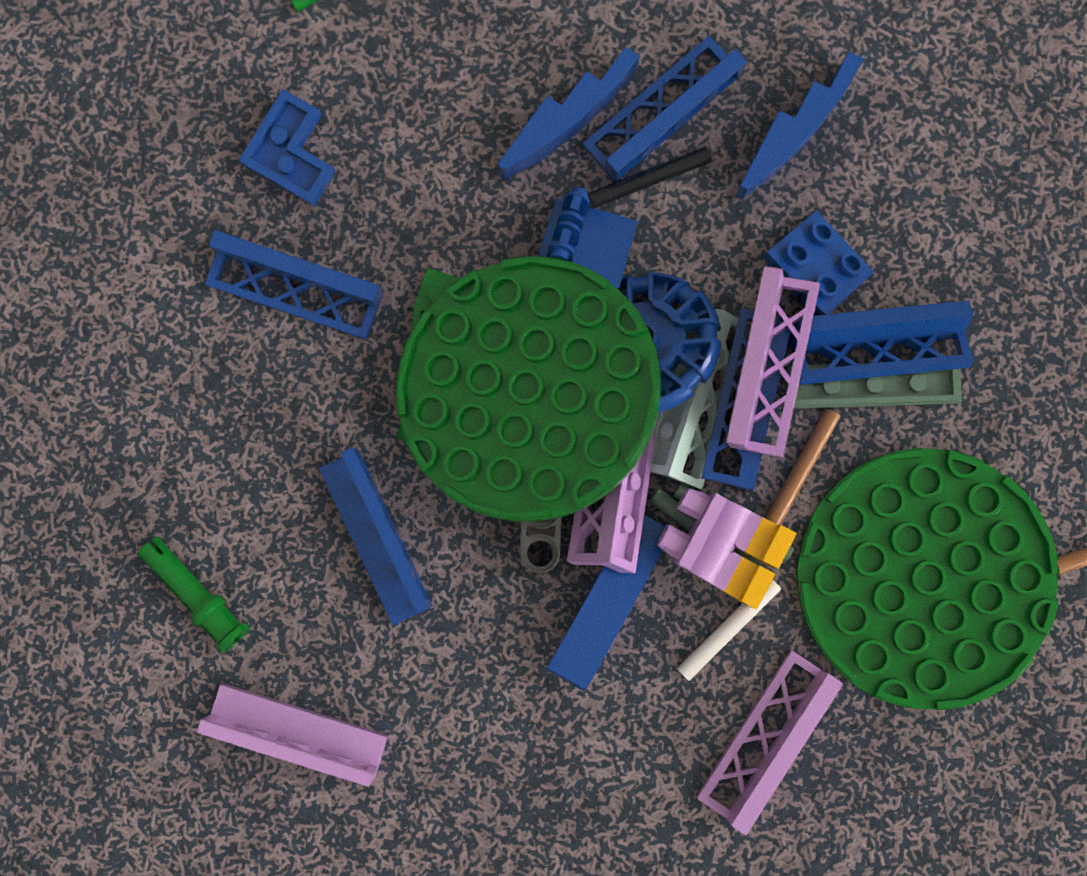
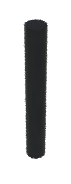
(649, 177)

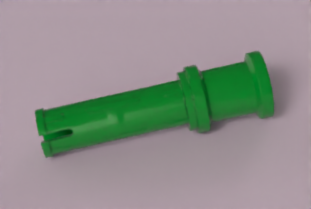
(206, 609)

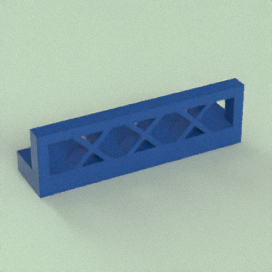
(673, 114)
(296, 269)
(887, 328)
(749, 460)
(375, 536)

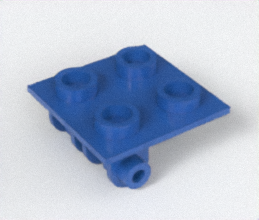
(588, 236)
(822, 256)

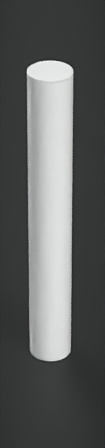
(723, 635)

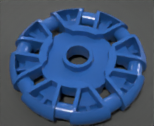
(670, 330)

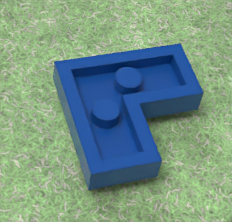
(278, 152)

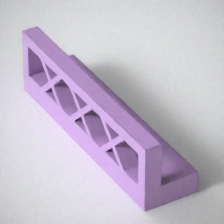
(756, 358)
(616, 521)
(295, 734)
(782, 751)

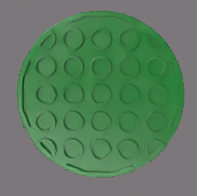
(528, 389)
(928, 578)

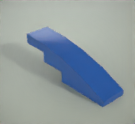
(558, 123)
(791, 133)
(604, 613)

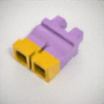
(715, 534)

